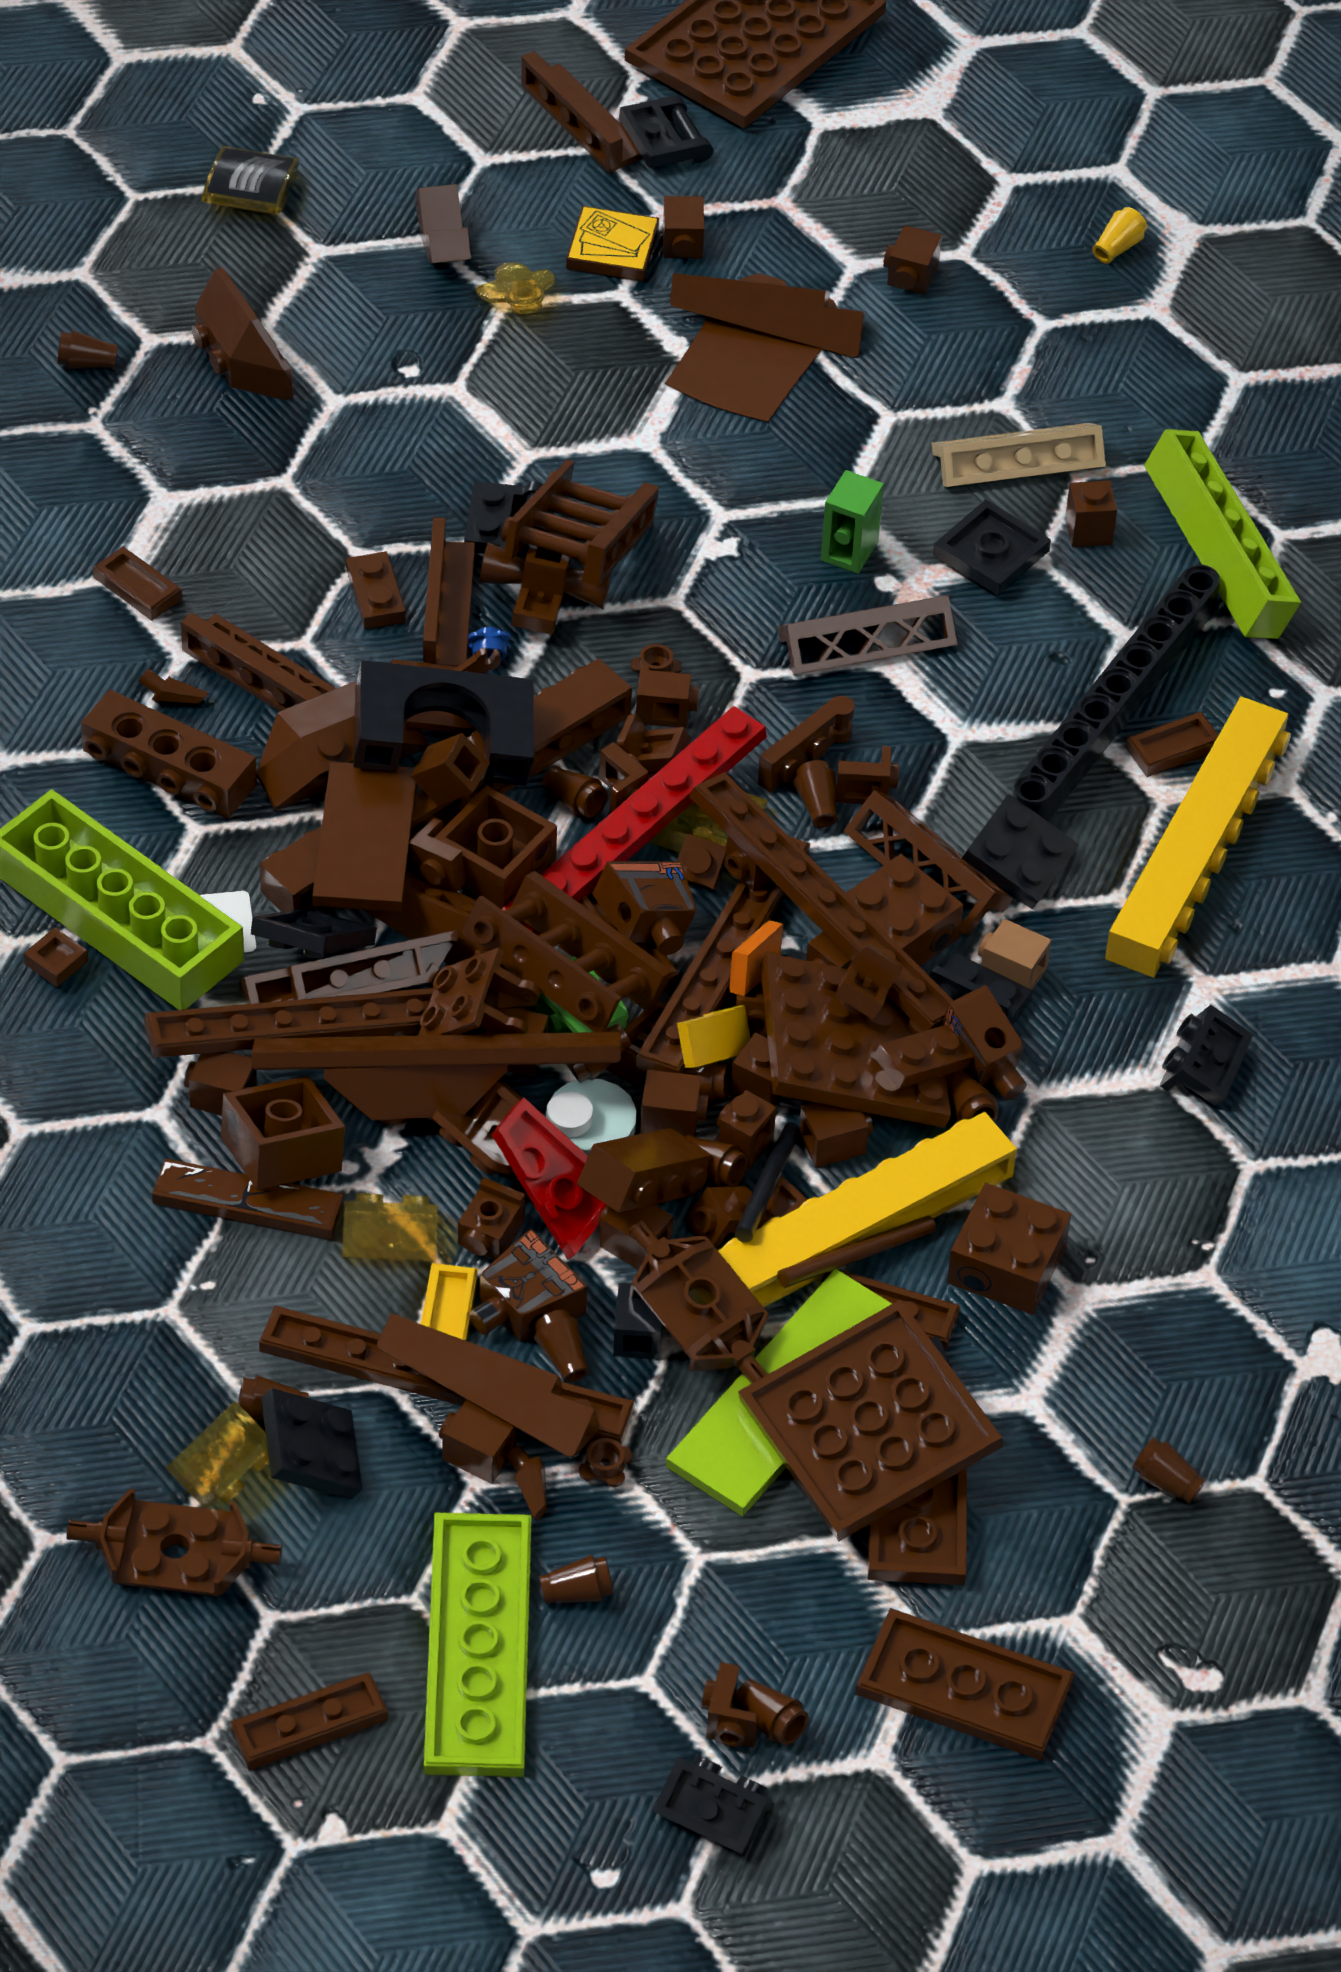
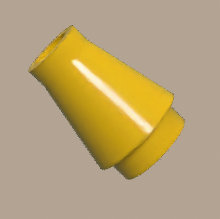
(1120, 234)

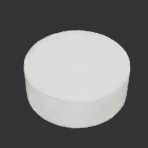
(570, 1113)

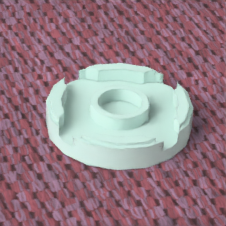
(612, 1112)

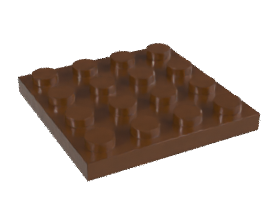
(827, 1052)
(870, 1419)

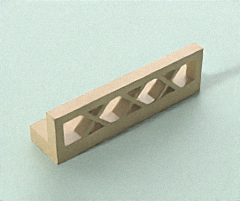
(1020, 454)

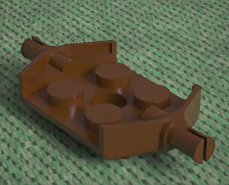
(711, 1333)
(140, 1530)

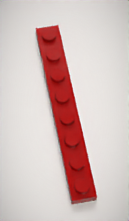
(654, 804)

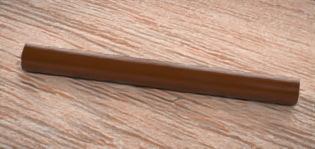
(856, 1251)

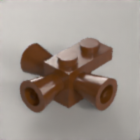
(543, 582)

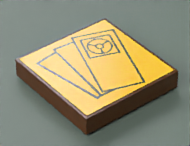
(612, 243)

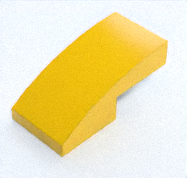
(714, 1036)

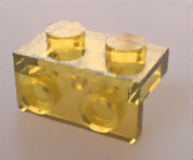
(390, 1229)
(220, 1456)

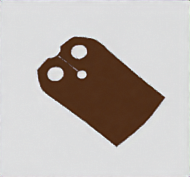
(742, 366)

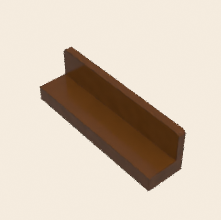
(578, 112)

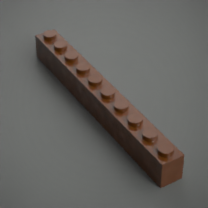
(564, 720)

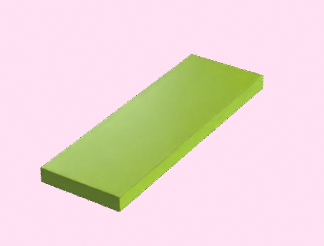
(726, 1448)
(478, 1645)

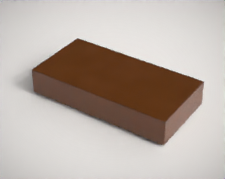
(137, 583)
(1172, 744)

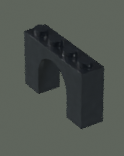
(493, 704)

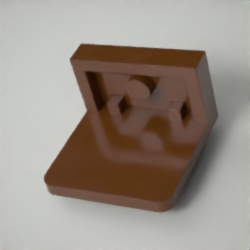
(476, 1130)

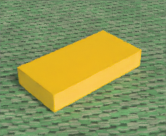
(450, 1299)

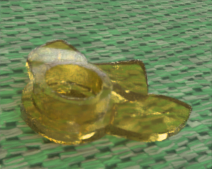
(517, 287)

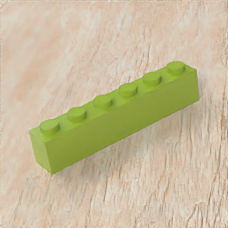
(1222, 533)

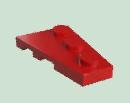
(549, 1172)

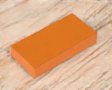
(749, 955)

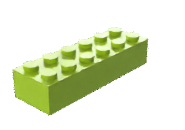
(119, 900)

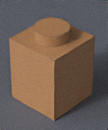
(1016, 953)

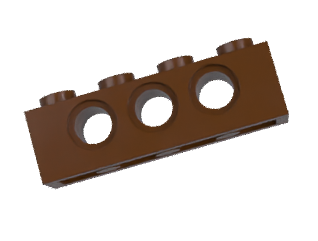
(169, 754)

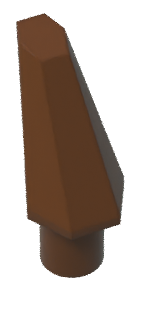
(171, 689)
(530, 1479)

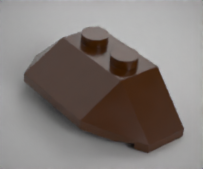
(239, 341)
(309, 739)
(413, 1092)

